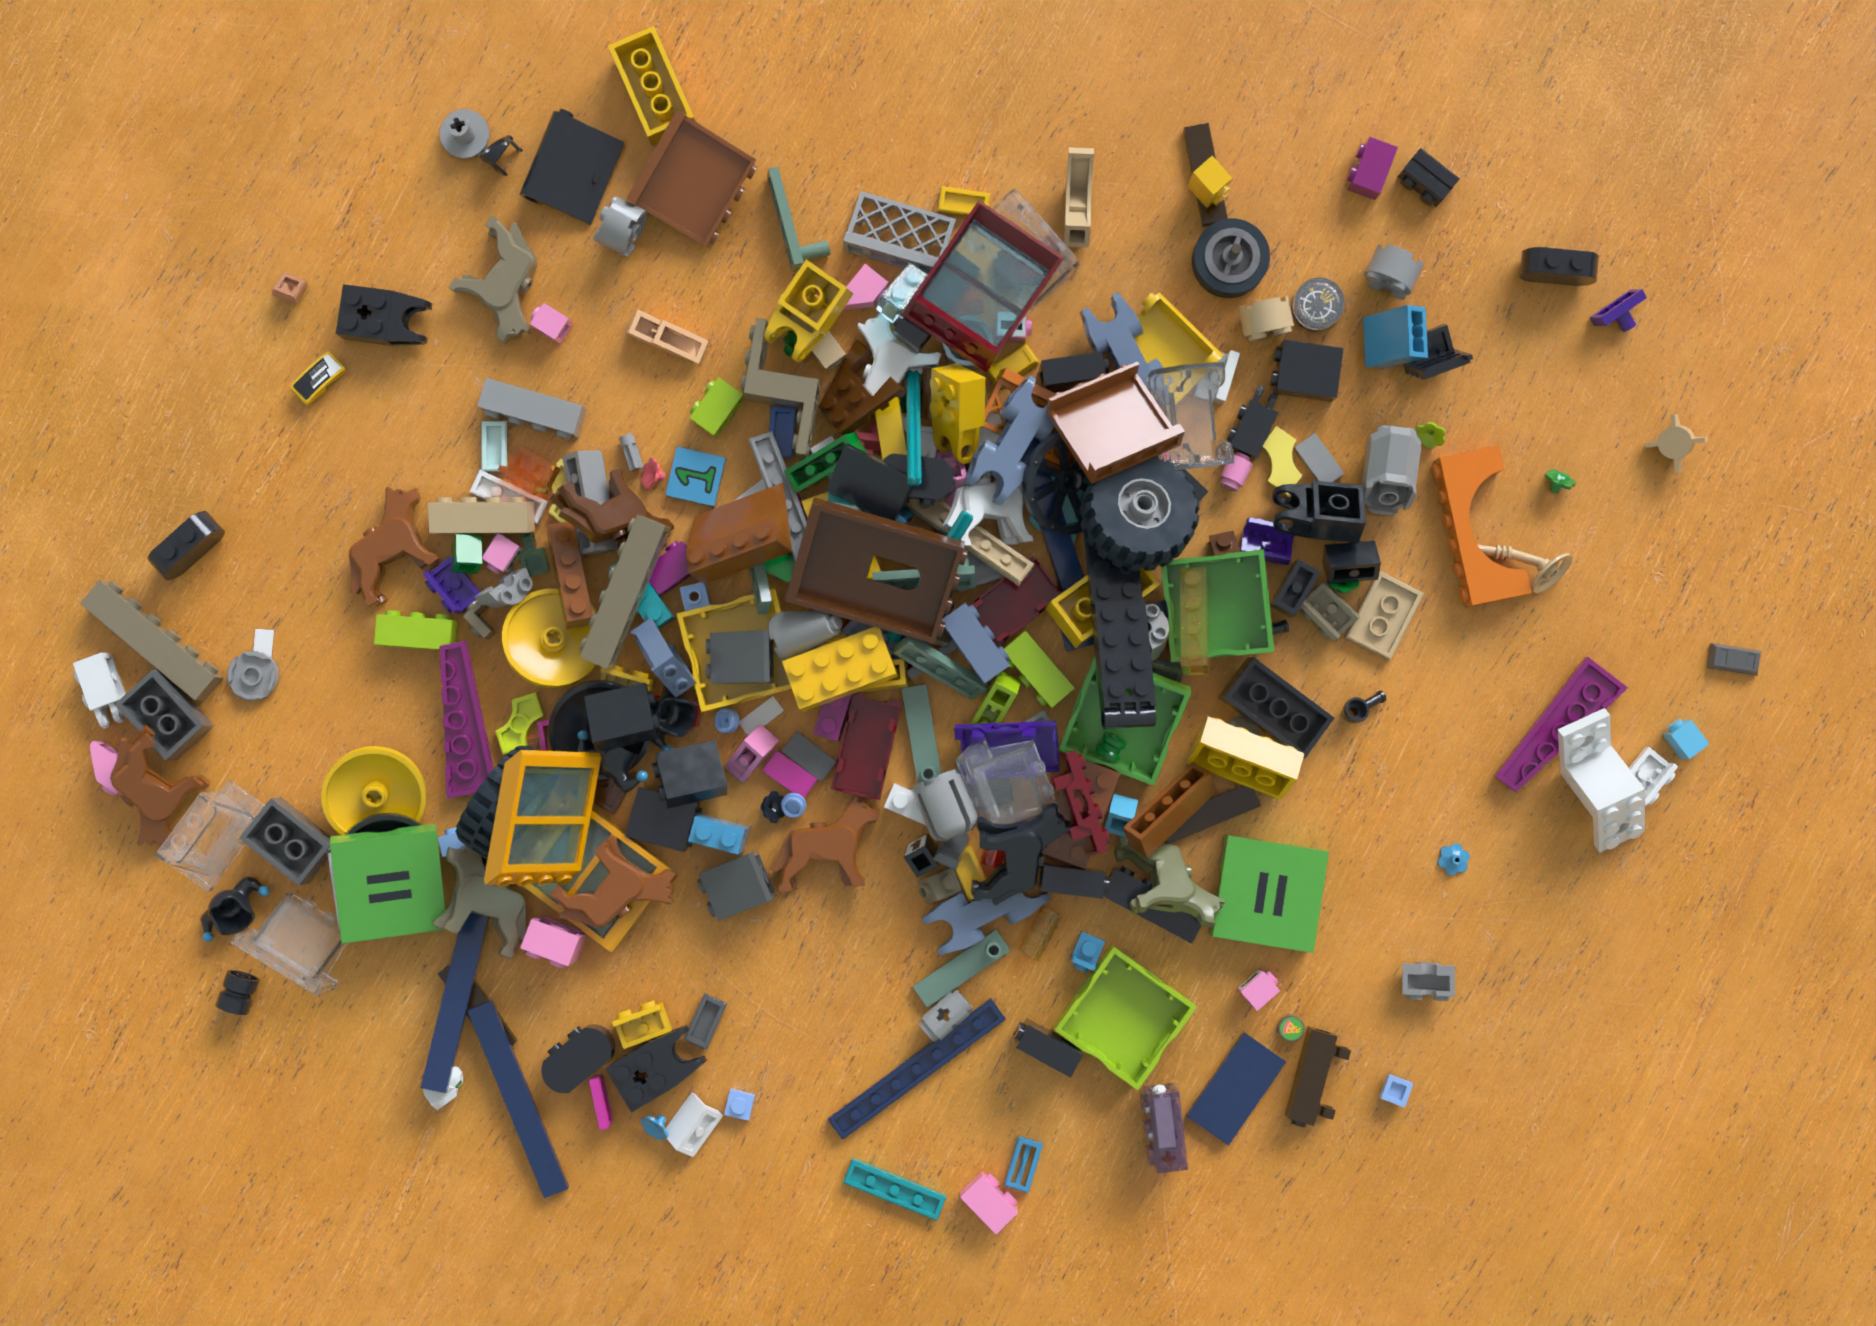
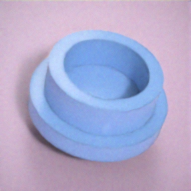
(793, 805)

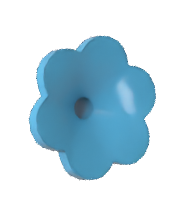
(1448, 856)
(655, 1127)

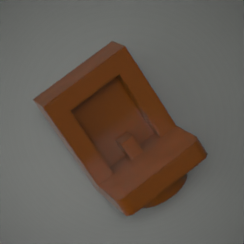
(1223, 543)

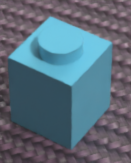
(1685, 738)
(1120, 812)

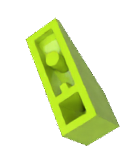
(997, 699)

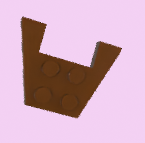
(848, 400)

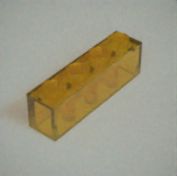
(1194, 621)

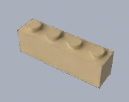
(481, 517)

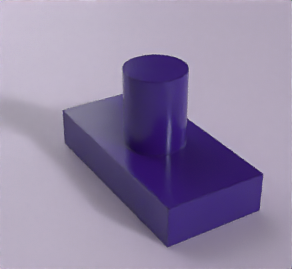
(1619, 310)

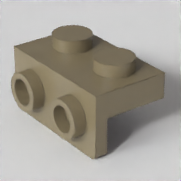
(1328, 611)

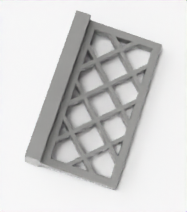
(886, 251)

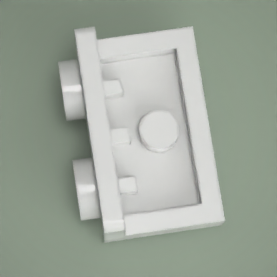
(1652, 773)

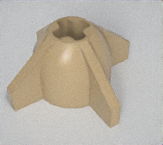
(1676, 442)

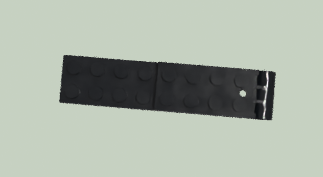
(1120, 644)

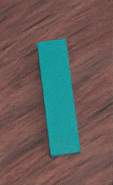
(894, 1189)

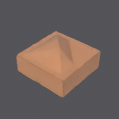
(289, 288)

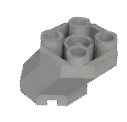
(1391, 469)

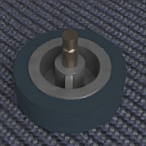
(1230, 258)

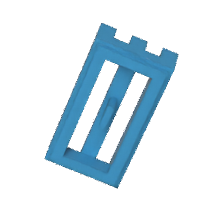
(1029, 1142)

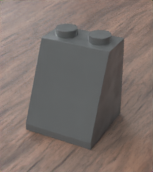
(740, 657)
(736, 885)

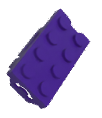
(1001, 734)

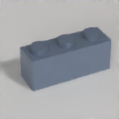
(975, 642)

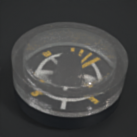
(1317, 304)

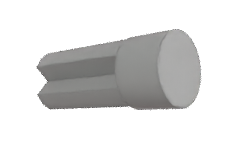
(631, 452)

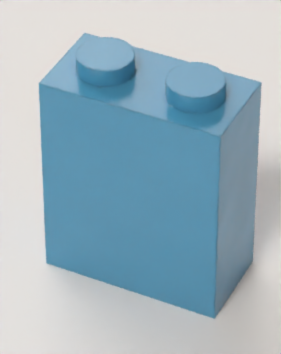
(1395, 337)
(719, 834)

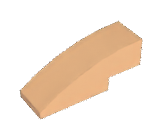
(666, 336)

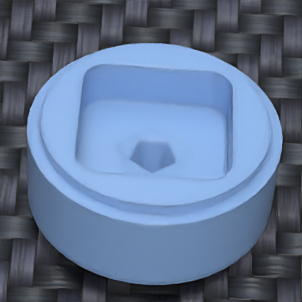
(726, 720)

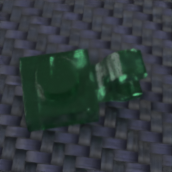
(533, 558)

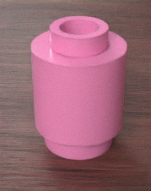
(1235, 474)

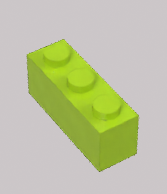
(414, 630)
(1037, 671)

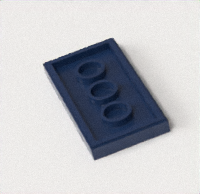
(1235, 1088)

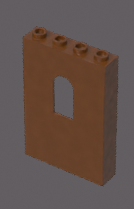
(837, 560)

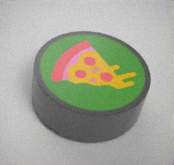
(1290, 1028)

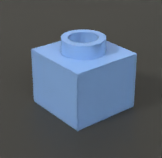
(701, 589)
(449, 840)

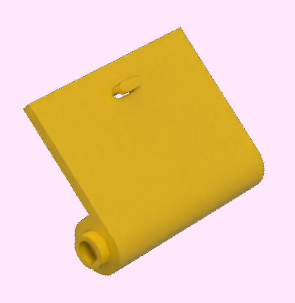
(1171, 336)

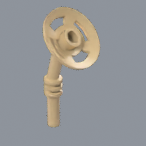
(1547, 569)

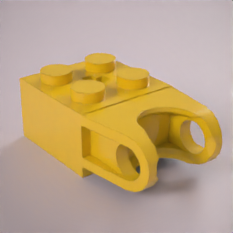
(805, 316)
(957, 409)

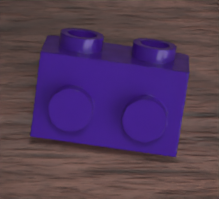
(1260, 535)
(454, 588)

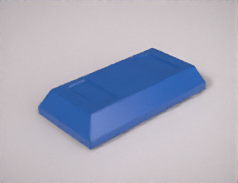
(783, 427)

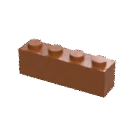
(569, 575)
(1170, 809)

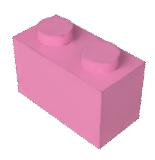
(989, 1201)

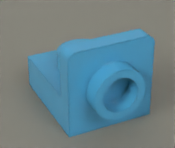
(1086, 952)

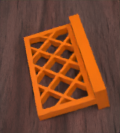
(1011, 381)

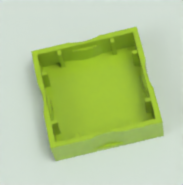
(1124, 1016)

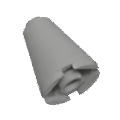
(802, 631)

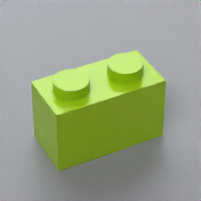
(716, 407)

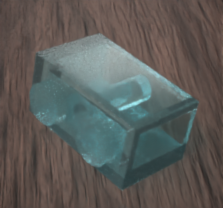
(899, 293)

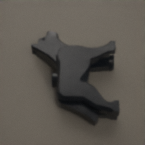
(1021, 853)

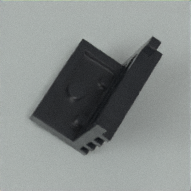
(1441, 355)

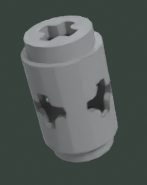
(933, 1021)

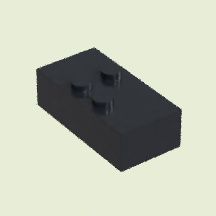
(1276, 706)

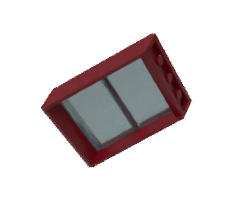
(982, 286)

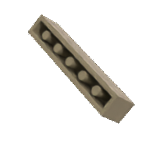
(624, 591)
(152, 640)

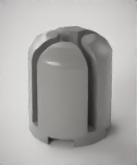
(945, 806)

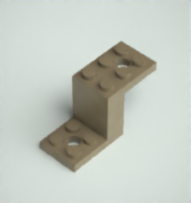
(781, 389)

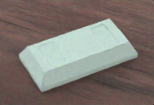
(494, 445)

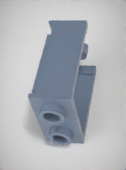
(663, 658)

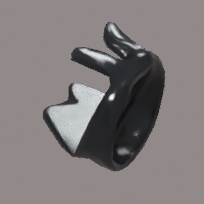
(495, 150)

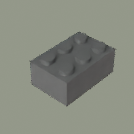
(167, 712)
(288, 840)

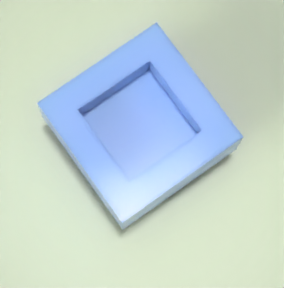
(1396, 1090)
(739, 1104)

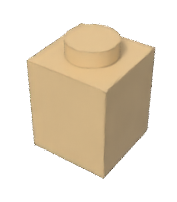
(829, 353)

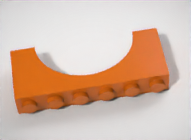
(1479, 576)

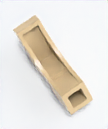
(1078, 197)

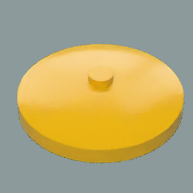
(540, 644)
(372, 783)

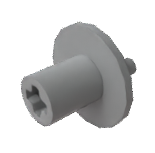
(464, 133)

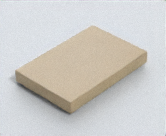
(1384, 615)

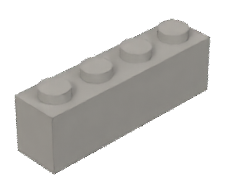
(531, 408)
(589, 477)

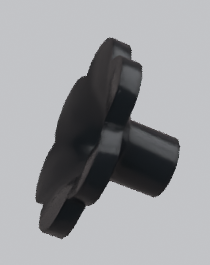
(772, 807)

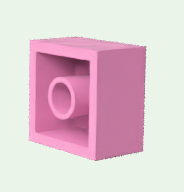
(553, 941)

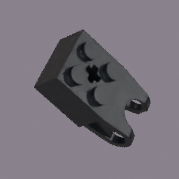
(388, 319)
(1321, 511)
(660, 1063)

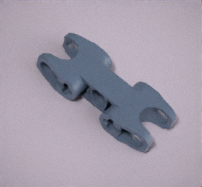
(1118, 337)
(1004, 456)
(969, 916)

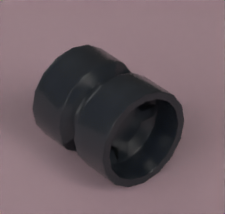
(236, 996)

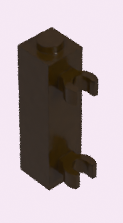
(1311, 1077)

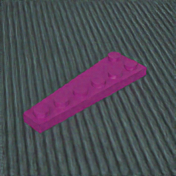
(1583, 694)
(465, 731)

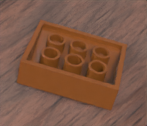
(739, 535)

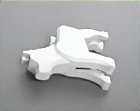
(891, 356)
(978, 502)

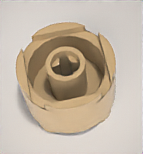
(1266, 316)

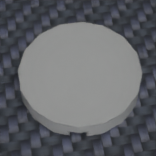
(253, 675)

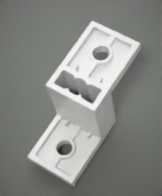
(1602, 780)

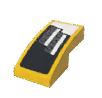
(316, 378)

